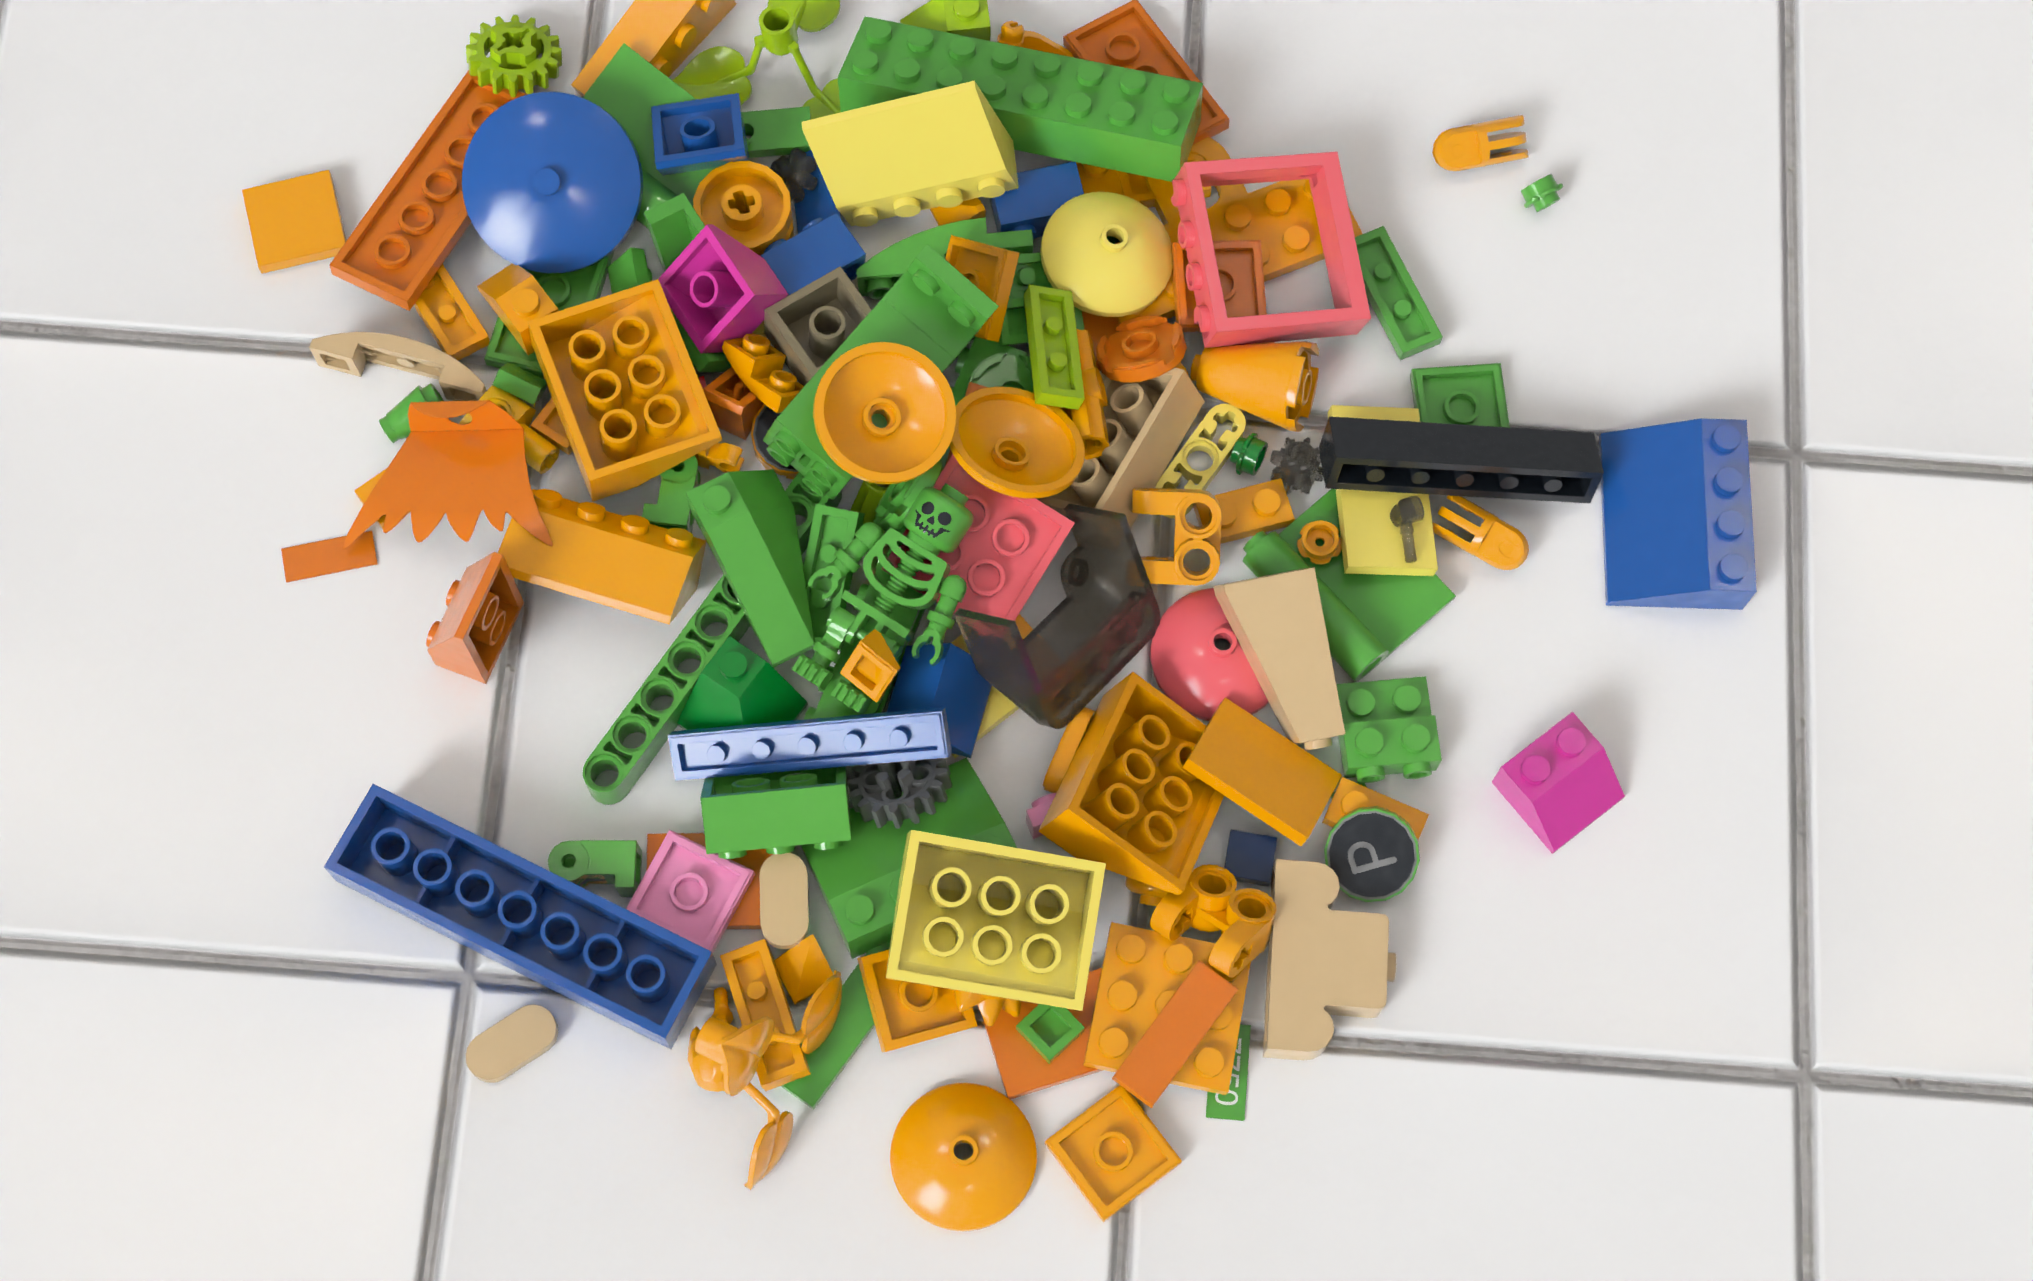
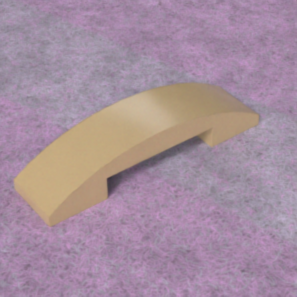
(352, 350)

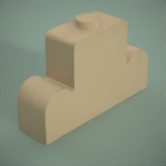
(1319, 962)

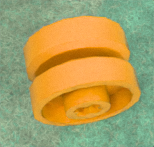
(746, 204)

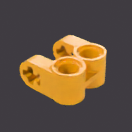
(1187, 536)
(1215, 905)

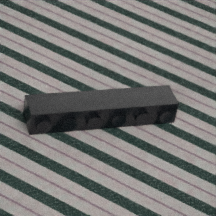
(1460, 460)

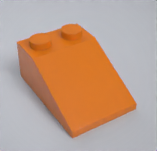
(477, 619)

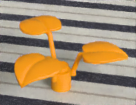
(739, 1056)

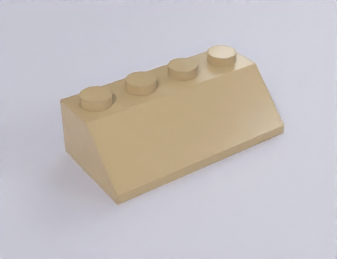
(1143, 433)

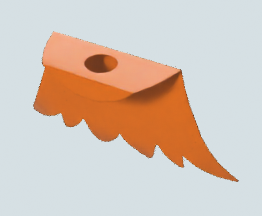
(455, 473)

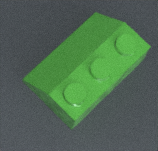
(776, 811)

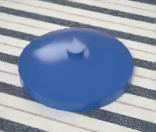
(552, 182)

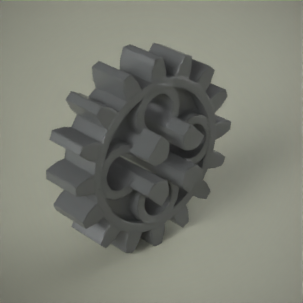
(877, 788)

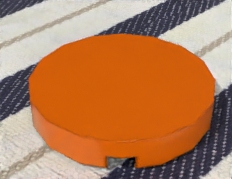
(1141, 349)

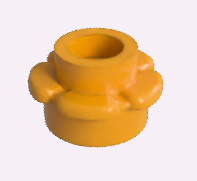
(1319, 530)

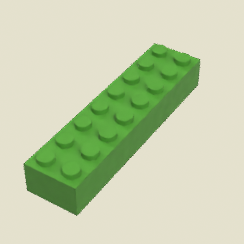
(1042, 98)

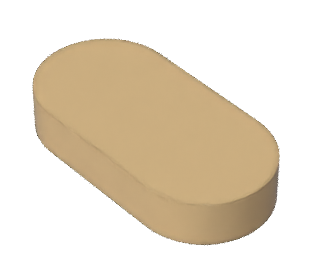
(784, 900)
(511, 1043)

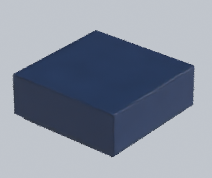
(1250, 857)

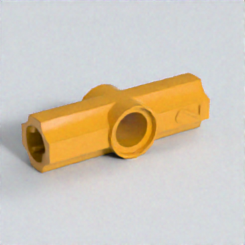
(1090, 416)

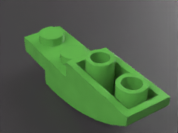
(886, 267)

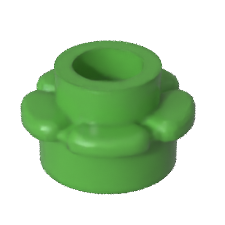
(1542, 193)

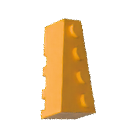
(659, 32)

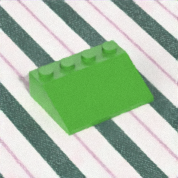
(865, 872)

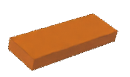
(1175, 1034)

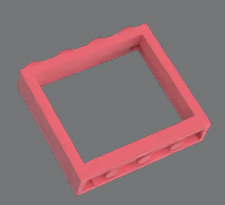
(1336, 235)

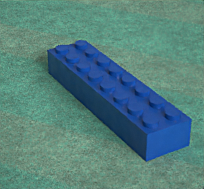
(521, 915)

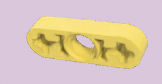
(1206, 429)

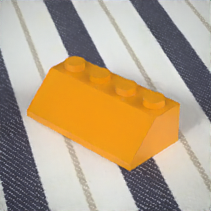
(607, 557)

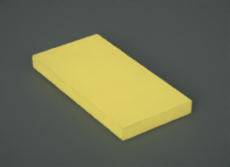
(1367, 534)

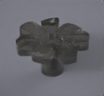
(796, 173)

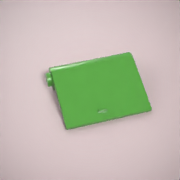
(628, 92)
(1362, 612)

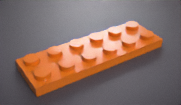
(422, 205)

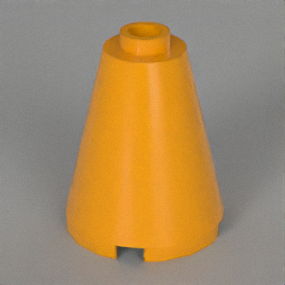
(1261, 379)

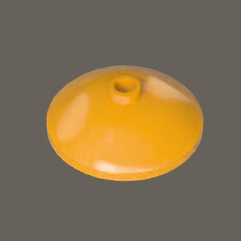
(903, 389)
(1016, 443)
(968, 1191)

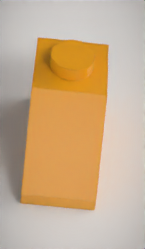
(516, 300)

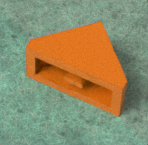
(732, 404)

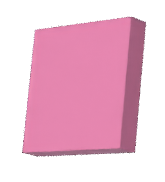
(691, 891)

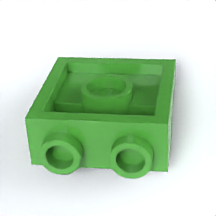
(1388, 730)

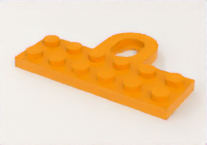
(1276, 214)

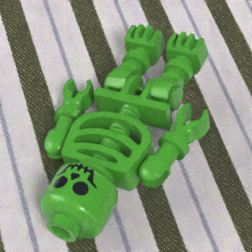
(934, 525)

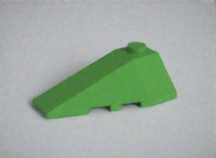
(759, 552)

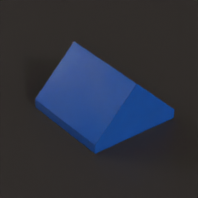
(698, 134)
(948, 684)

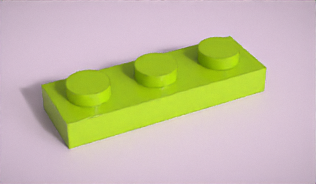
(1053, 347)

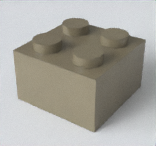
(815, 322)

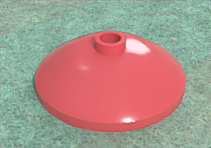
(1191, 666)

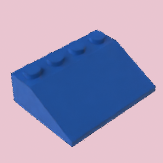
(1678, 515)

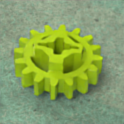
(514, 55)

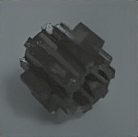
(1302, 455)

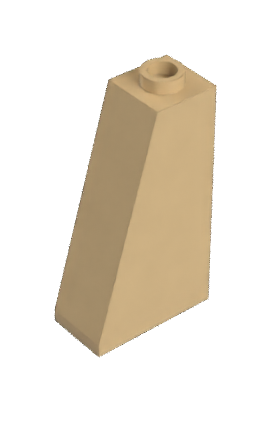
(1288, 649)

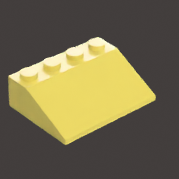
(913, 154)
(995, 920)

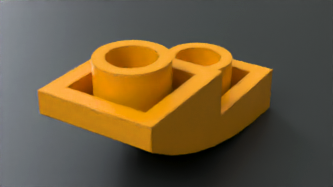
(761, 370)

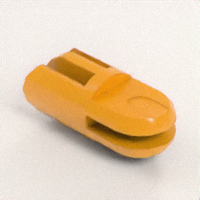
(1470, 146)
(1492, 541)

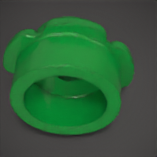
(1249, 454)

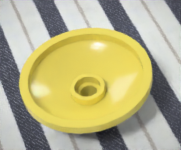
(1104, 275)

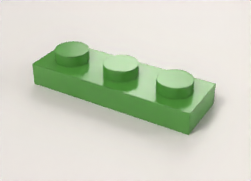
(1395, 295)
(830, 530)

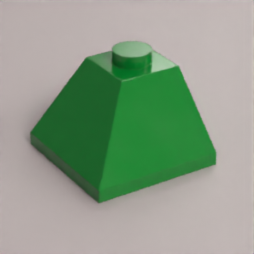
(739, 690)

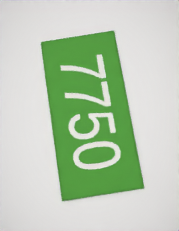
(1233, 1104)

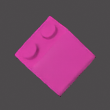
(719, 289)
(1560, 782)

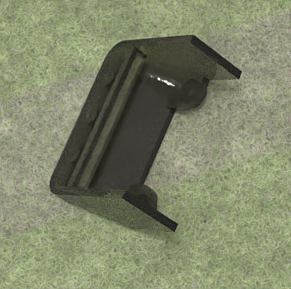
(1085, 638)

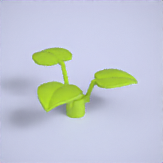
(724, 71)

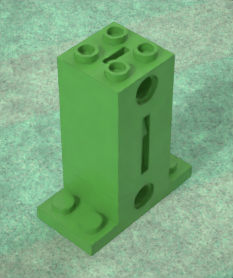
(926, 310)

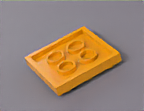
(1134, 986)

